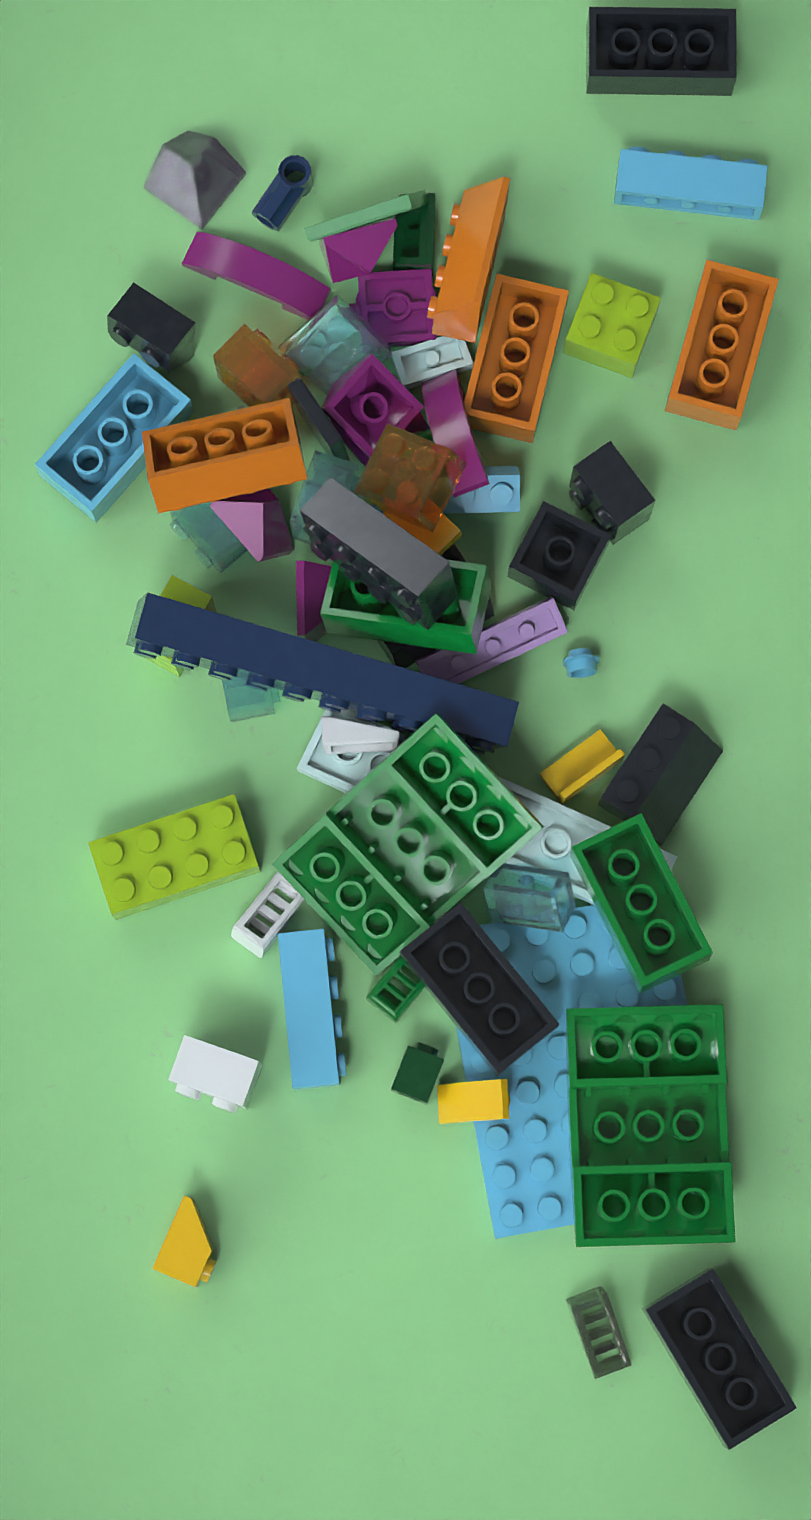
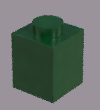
(418, 1073)

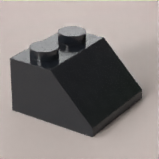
(152, 328)

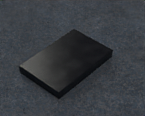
(317, 420)

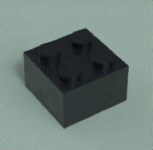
(610, 492)
(558, 555)

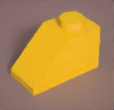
(186, 1247)

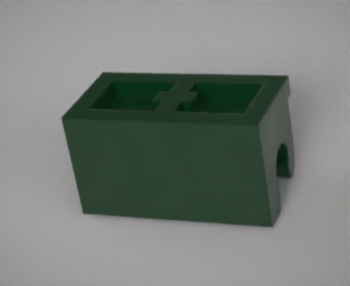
(415, 238)

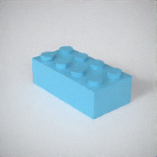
(104, 443)

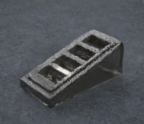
(585, 1301)

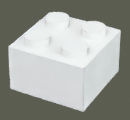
(215, 1073)

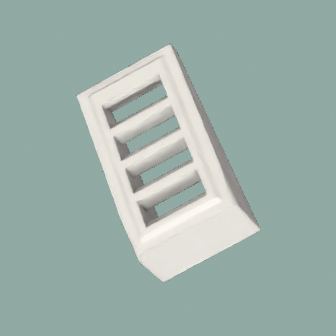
(352, 737)
(249, 939)

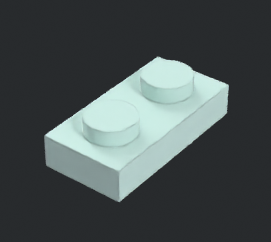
(430, 360)

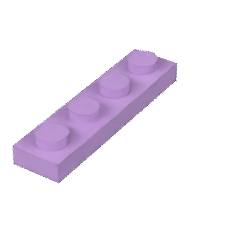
(498, 643)

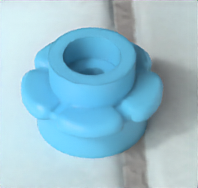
(581, 663)

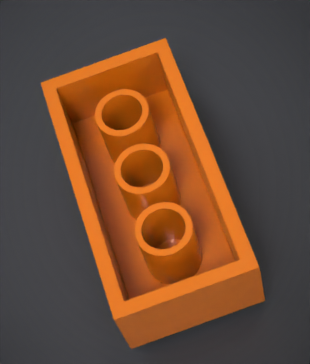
(721, 345)
(515, 357)
(223, 455)

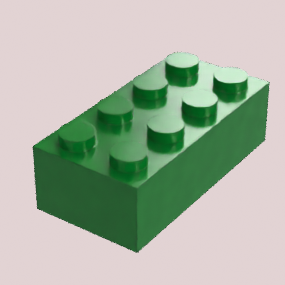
(354, 612)
(640, 903)

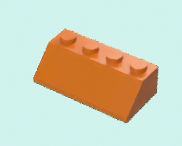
(470, 260)

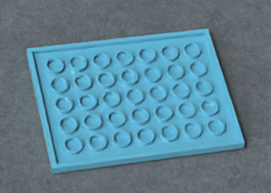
(529, 1153)

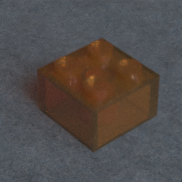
(254, 368)
(410, 477)

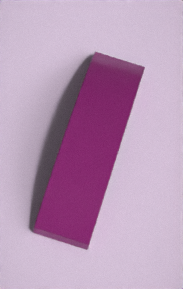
(256, 272)
(451, 428)

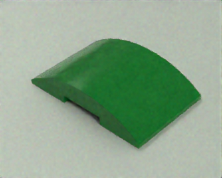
(407, 843)
(649, 1126)

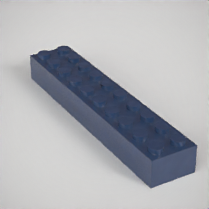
(316, 672)

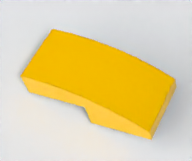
(473, 1101)

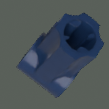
(282, 194)

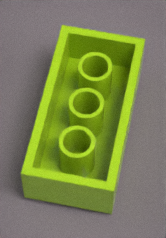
(174, 857)

